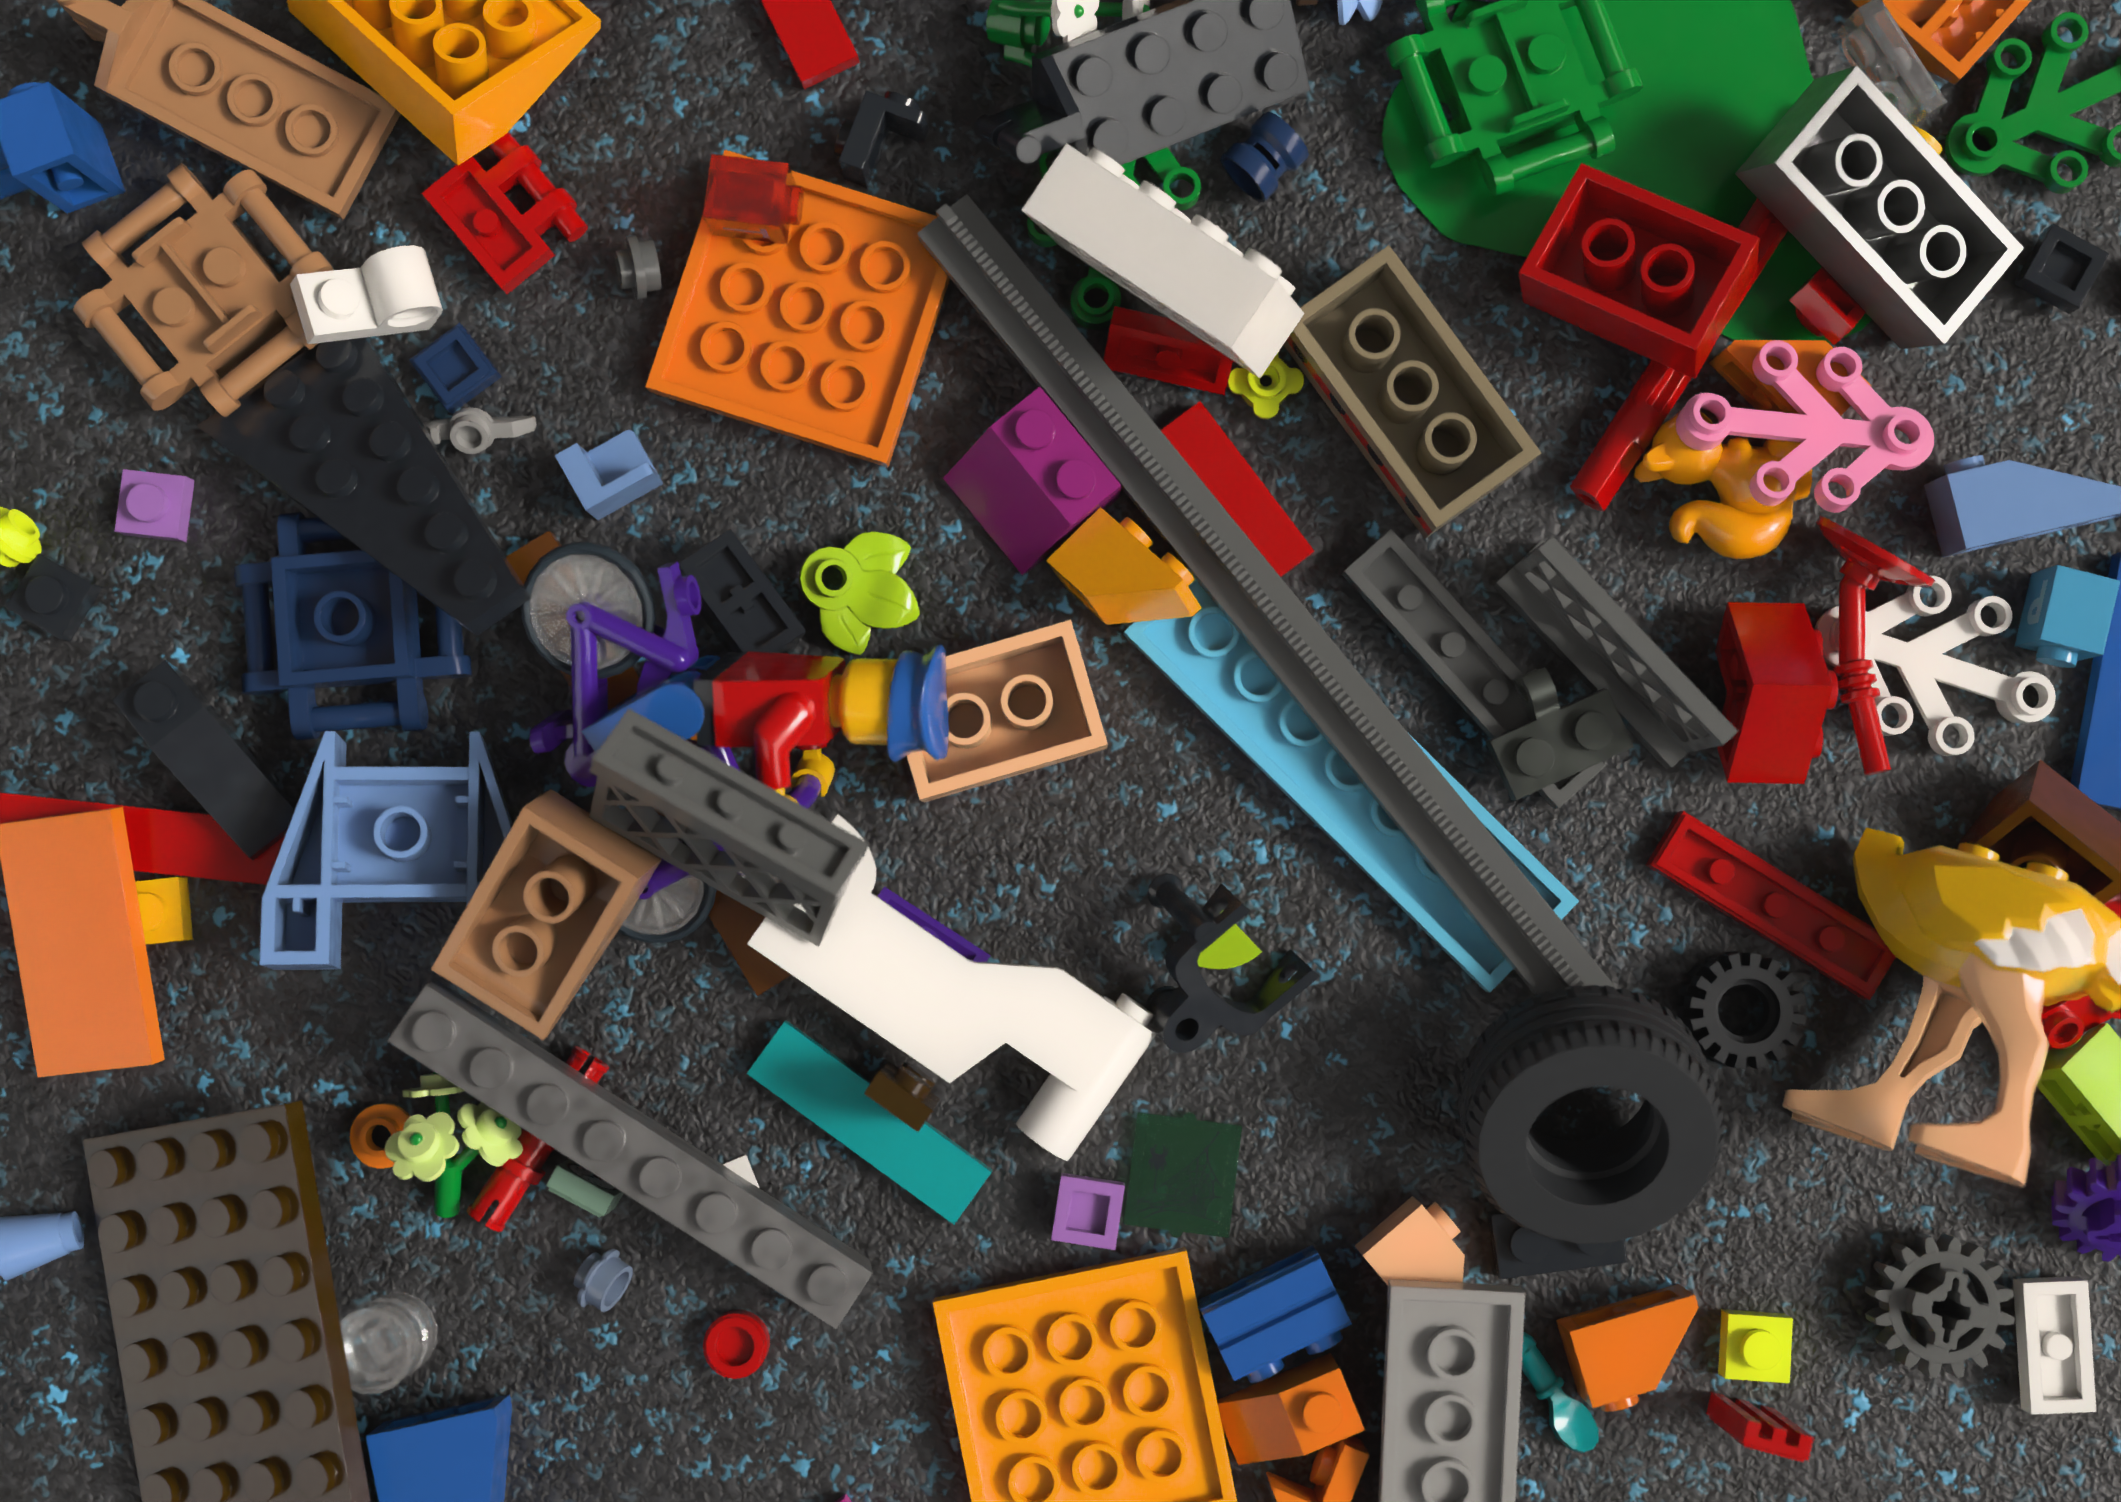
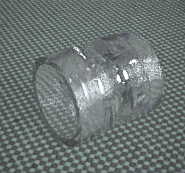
(387, 1341)

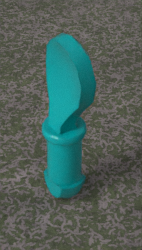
(1567, 1417)

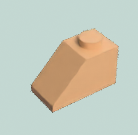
(1415, 1245)

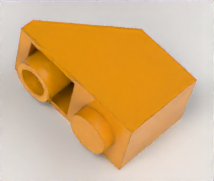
(1119, 576)

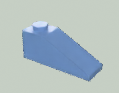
(2010, 502)

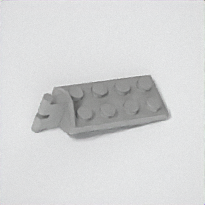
(1451, 1392)

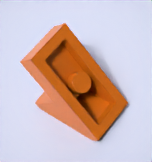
(1334, 1472)

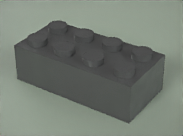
(1879, 209)

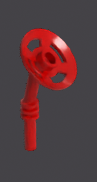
(1863, 569)

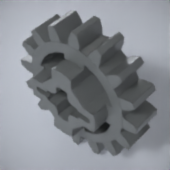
(1939, 1329)

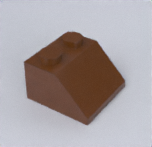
(2055, 825)

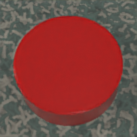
(736, 1344)

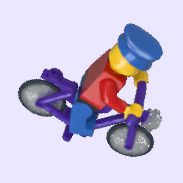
(598, 618)

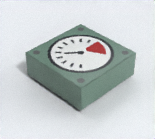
(583, 1188)

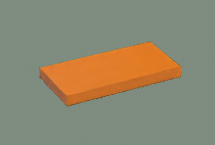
(80, 943)

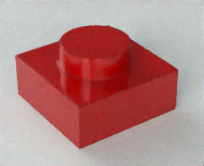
(1826, 307)

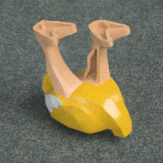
(1990, 952)

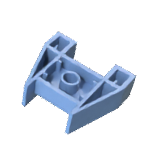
(377, 840)

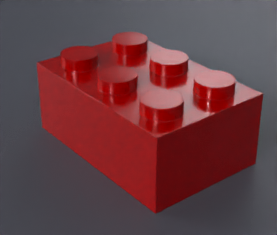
(1639, 270)

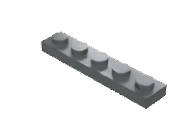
(1448, 644)

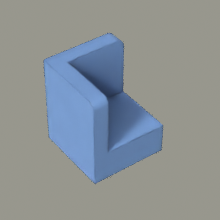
(609, 473)

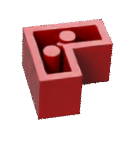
(1774, 692)

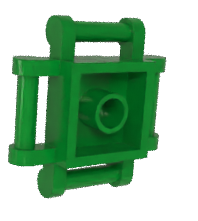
(1510, 80)

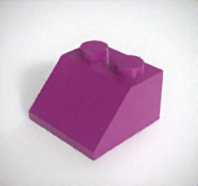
(1032, 481)

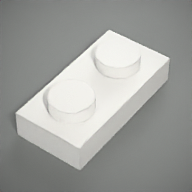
(2054, 1345)

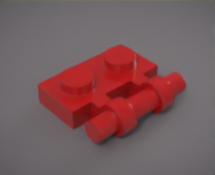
(488, 222)

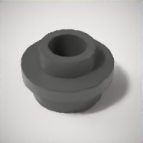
(638, 267)

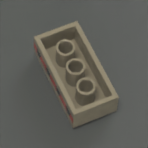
(1408, 392)

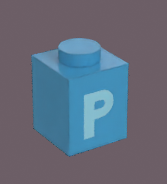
(2067, 615)

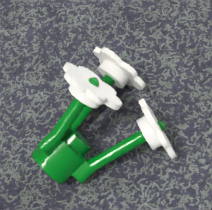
(1027, 22)

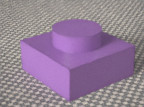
(154, 505)
(1088, 1211)

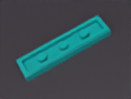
(835, 1100)

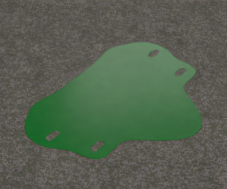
(1709, 96)

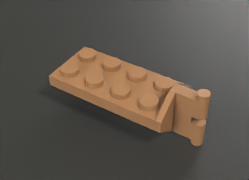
(240, 94)

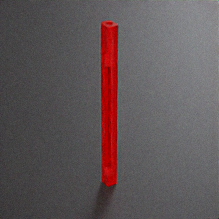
(1655, 395)

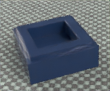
(455, 368)

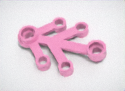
(1815, 426)

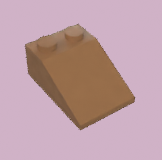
(544, 912)

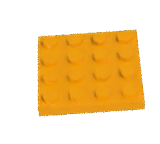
(1086, 1386)

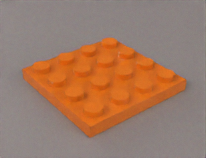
(811, 330)

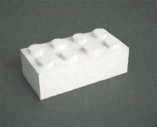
(1165, 257)

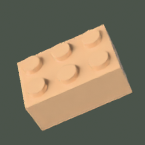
(1012, 712)

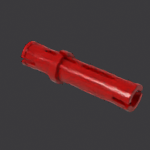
(514, 1177)

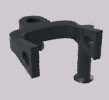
(1193, 1010)

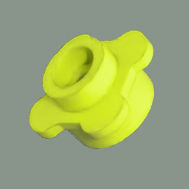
(1267, 399)

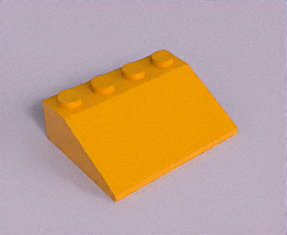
(454, 64)

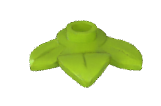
(869, 590)

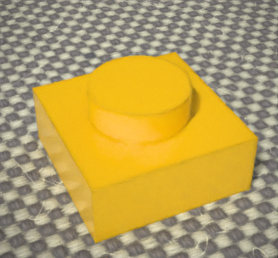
(165, 910)

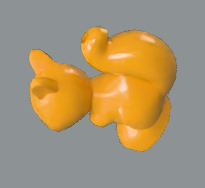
(1738, 524)

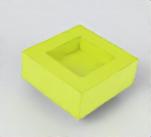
(1755, 1346)

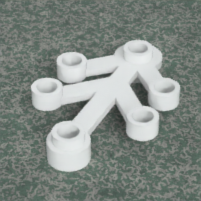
(1923, 662)

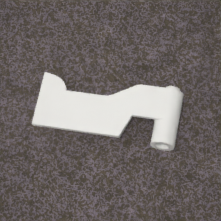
(962, 1010)

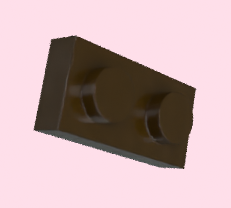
(904, 1093)

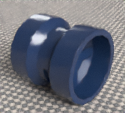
(1264, 156)

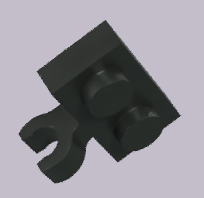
(1557, 738)

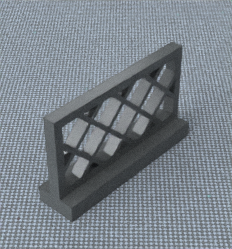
(1612, 653)
(713, 801)

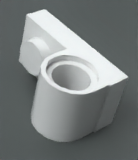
(383, 297)

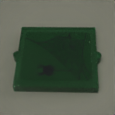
(1182, 1174)

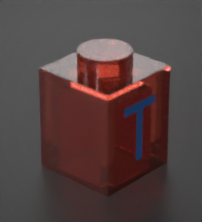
(751, 199)

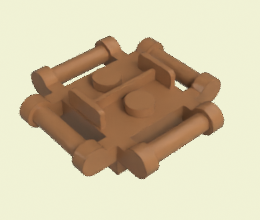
(201, 290)

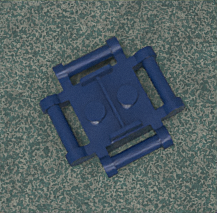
(339, 626)

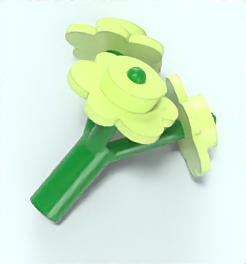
(430, 1149)

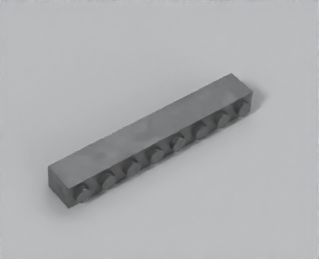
(632, 1152)

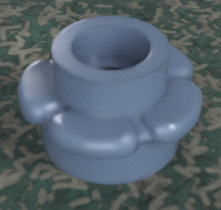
(602, 1280)

